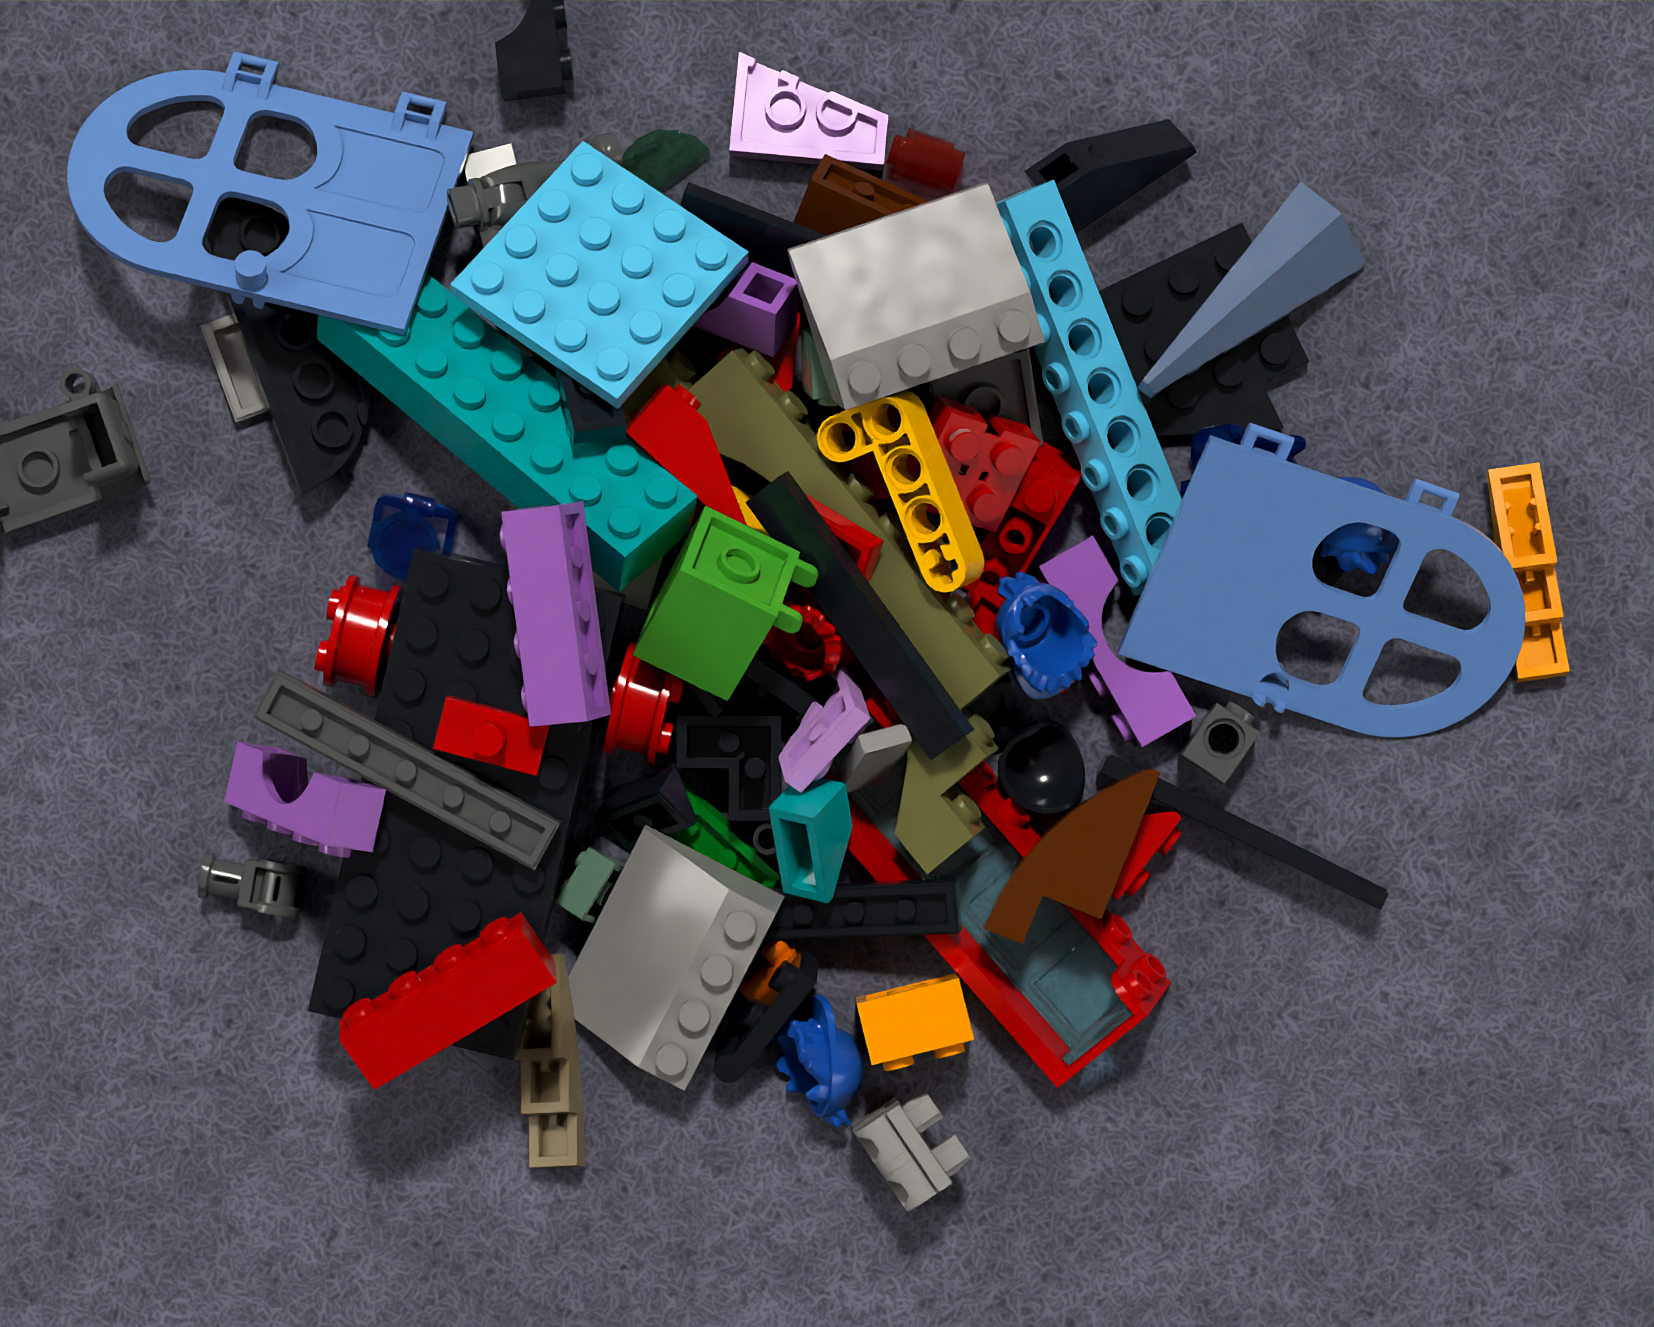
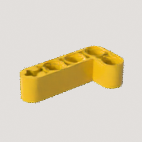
(909, 493)

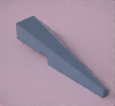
(1287, 264)

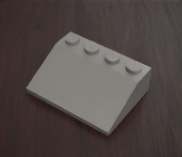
(914, 296)
(669, 955)

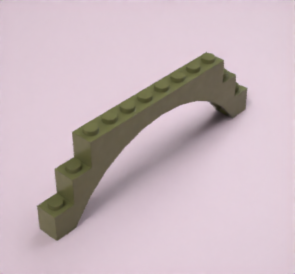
(770, 435)

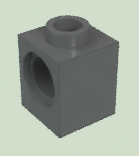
(1201, 755)

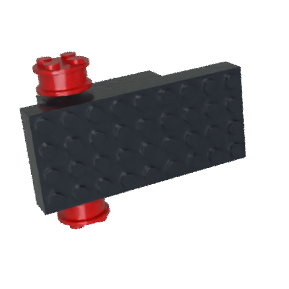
(425, 877)

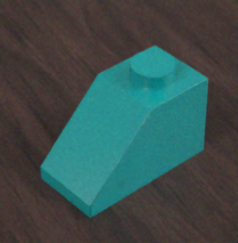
(811, 837)

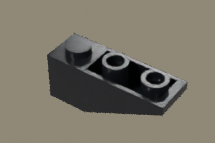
(1110, 168)

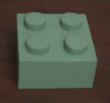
(589, 884)

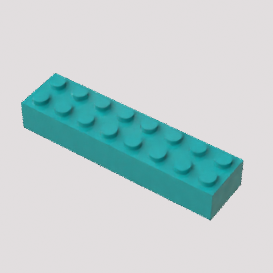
(513, 429)

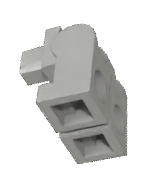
(902, 1155)

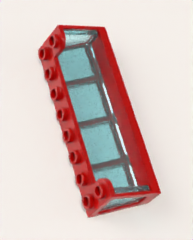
(1074, 977)

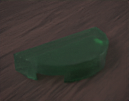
(662, 155)

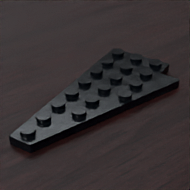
(1149, 315)

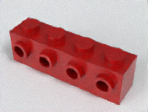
(446, 999)

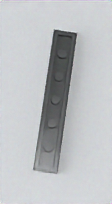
(406, 769)

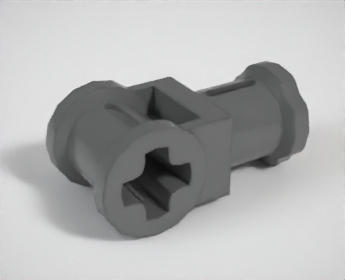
(256, 883)

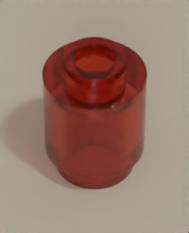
(925, 160)

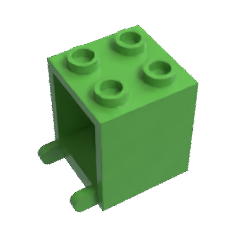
(721, 603)

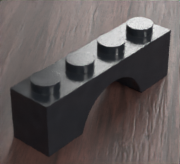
(531, 54)

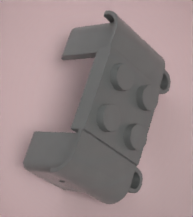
(68, 456)

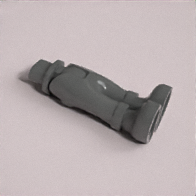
(500, 194)

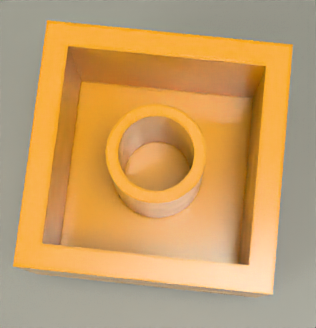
(915, 1021)

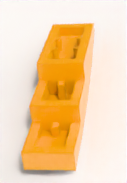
(1526, 539)

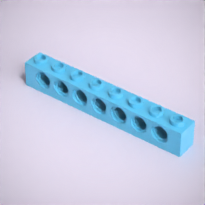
(1095, 362)

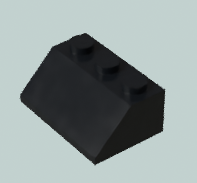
(753, 229)

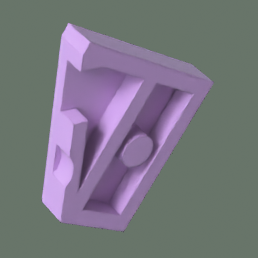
(825, 731)

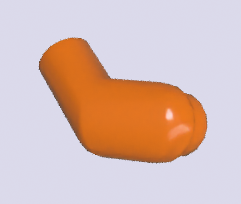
(775, 953)

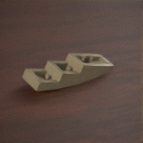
(552, 1077)

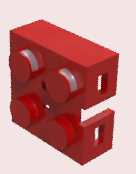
(972, 450)

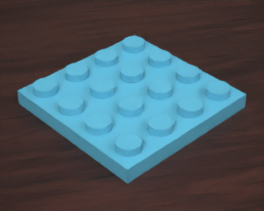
(599, 274)

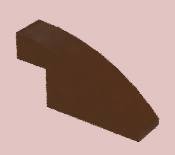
(1075, 858)

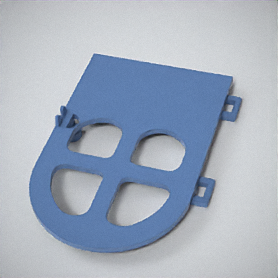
(355, 219)
(1244, 567)

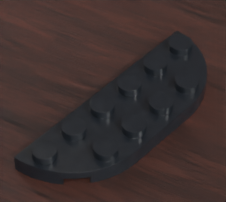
(308, 390)

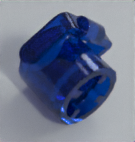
(398, 534)

